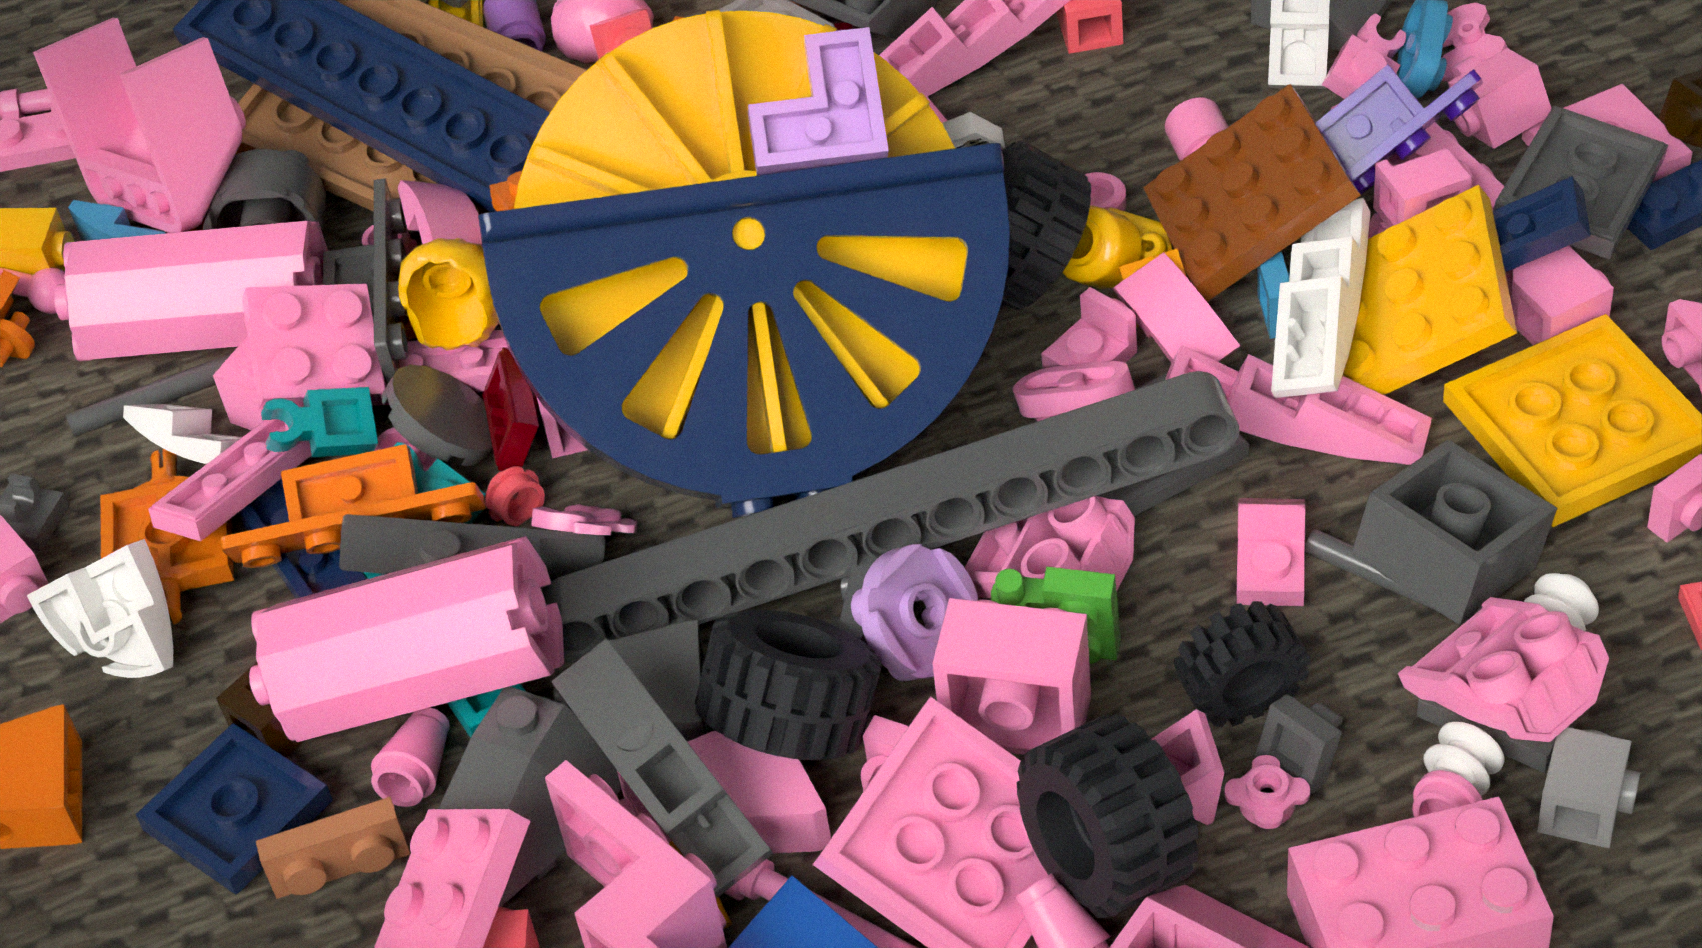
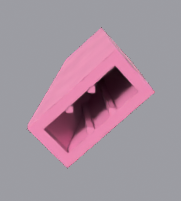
(765, 787)

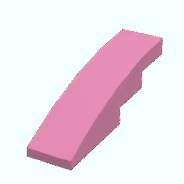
(944, 50)
(1339, 423)

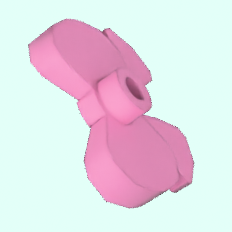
(1469, 37)
(583, 520)

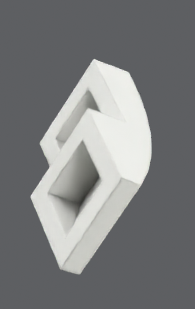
(1298, 43)
(179, 430)

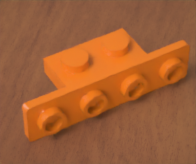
(361, 484)

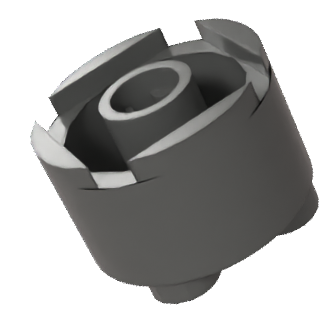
(266, 190)

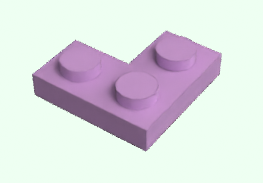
(837, 122)

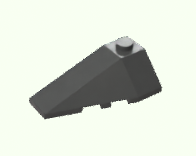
(507, 769)

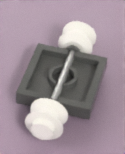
(1478, 749)

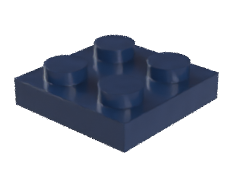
(229, 801)

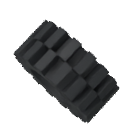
(1241, 663)

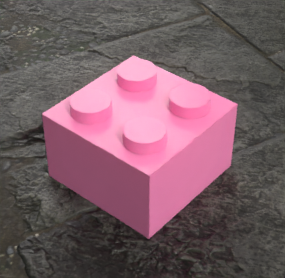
(1013, 671)

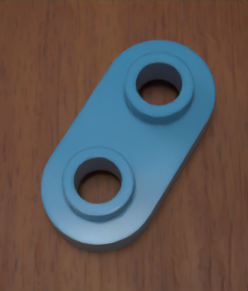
(1420, 56)

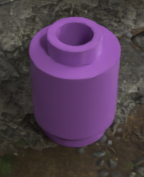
(516, 20)

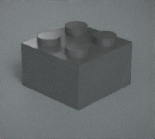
(1453, 531)

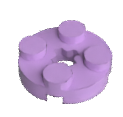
(887, 603)

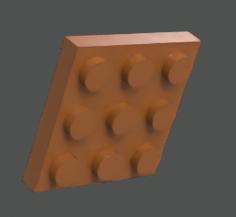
(1250, 192)

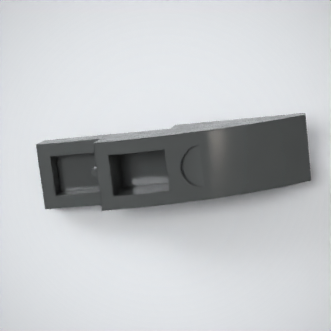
(661, 766)

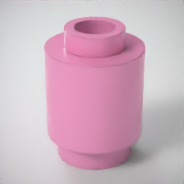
(1193, 124)

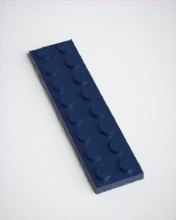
(374, 87)

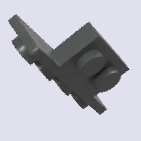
(379, 269)
(398, 543)

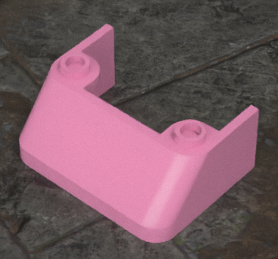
(146, 132)

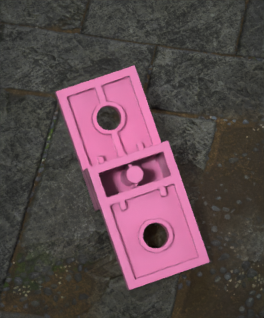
(649, 888)

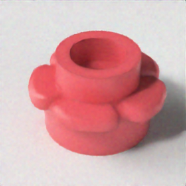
(514, 495)

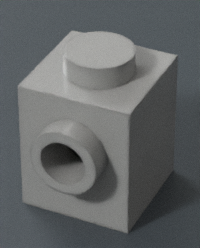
(1587, 787)

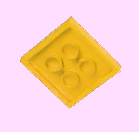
(1430, 294)
(1579, 417)

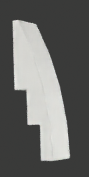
(1321, 304)

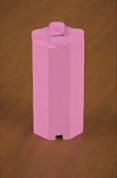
(178, 286)
(407, 640)

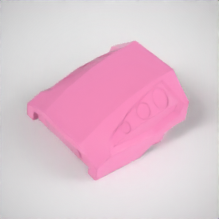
(1078, 536)
(1513, 670)

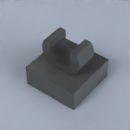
(32, 510)
(1301, 739)

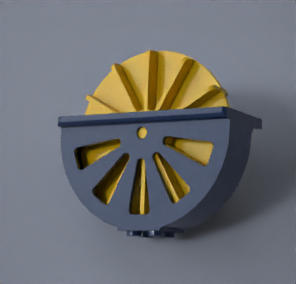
(733, 320)

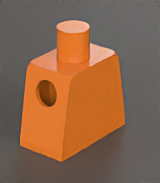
(40, 780)

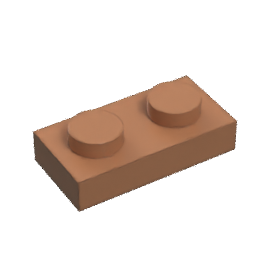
(332, 848)

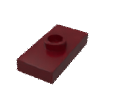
(510, 412)

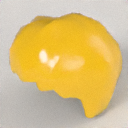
(447, 294)

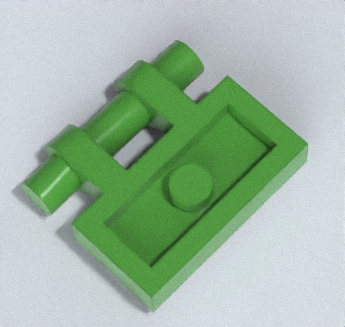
(1071, 591)

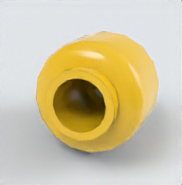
(1105, 245)

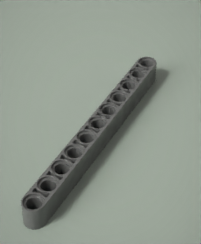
(911, 504)

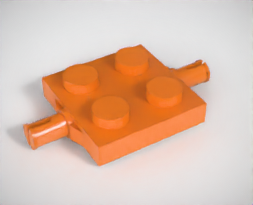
(178, 559)

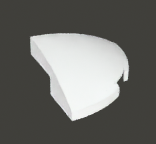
(112, 612)

